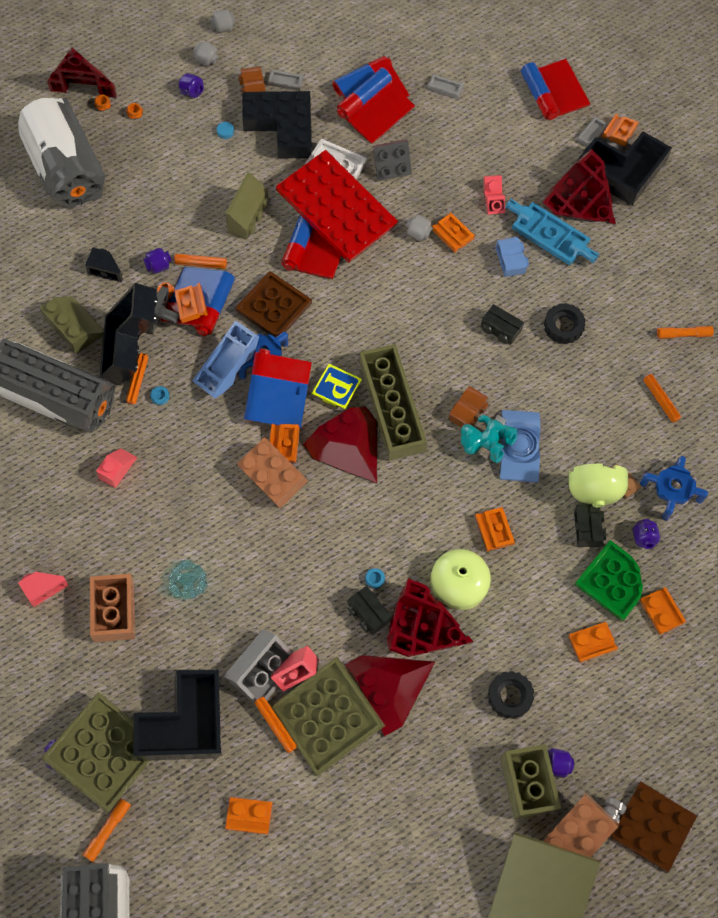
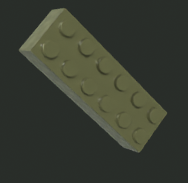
(392, 402)

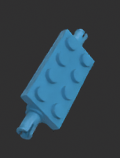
(551, 233)

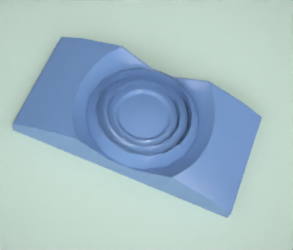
(226, 360)
(523, 458)

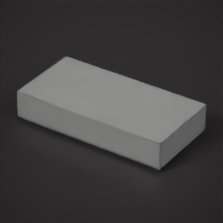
(285, 80)
(445, 86)
(592, 130)

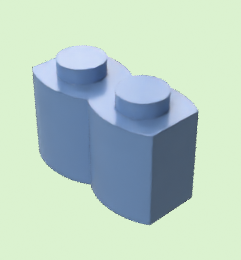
(511, 256)

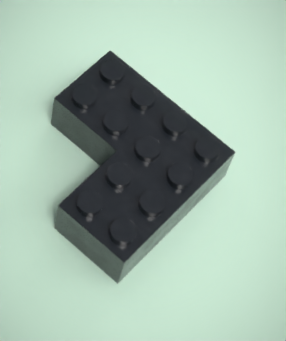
(281, 112)
(631, 171)
(122, 329)
(190, 730)

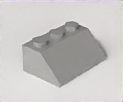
(255, 666)

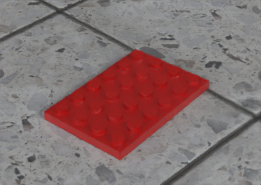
(336, 205)

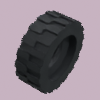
(571, 312)
(524, 687)

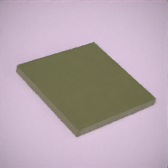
(327, 716)
(97, 753)
(543, 881)

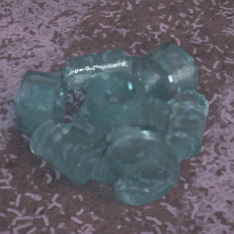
(187, 580)

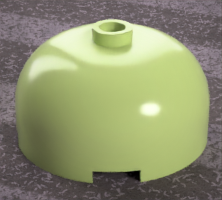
(598, 484)
(461, 589)

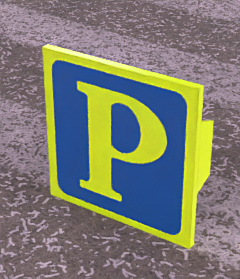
(336, 386)

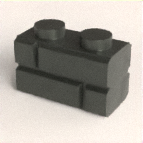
(501, 324)
(589, 526)
(369, 611)

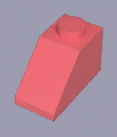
(115, 467)
(41, 586)
(296, 668)

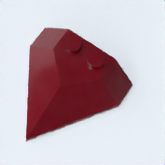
(77, 69)
(583, 191)
(347, 443)
(422, 623)
(390, 685)

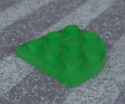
(613, 581)

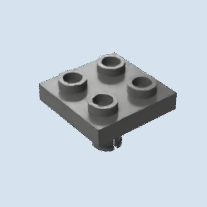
(392, 159)
(161, 311)

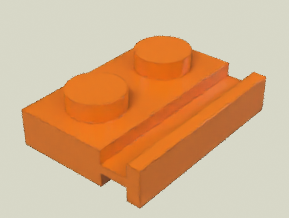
(620, 130)
(453, 232)
(190, 303)
(285, 440)
(494, 529)
(662, 611)
(592, 642)
(248, 815)

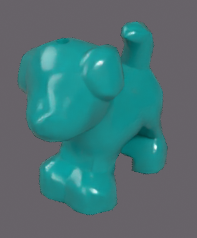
(474, 439)

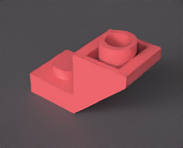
(493, 194)

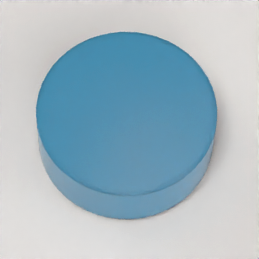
(225, 130)
(159, 395)
(375, 578)

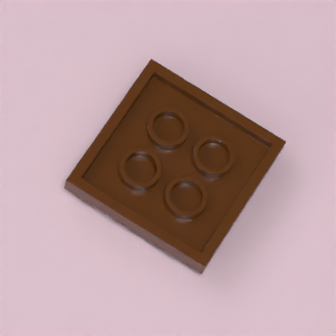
(273, 305)
(654, 827)

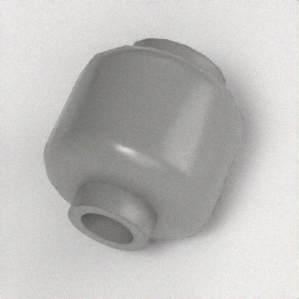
(222, 21)
(205, 53)
(419, 227)

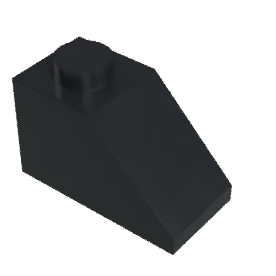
(103, 265)

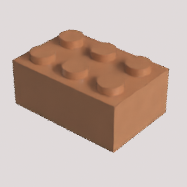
(272, 472)
(112, 608)
(583, 828)

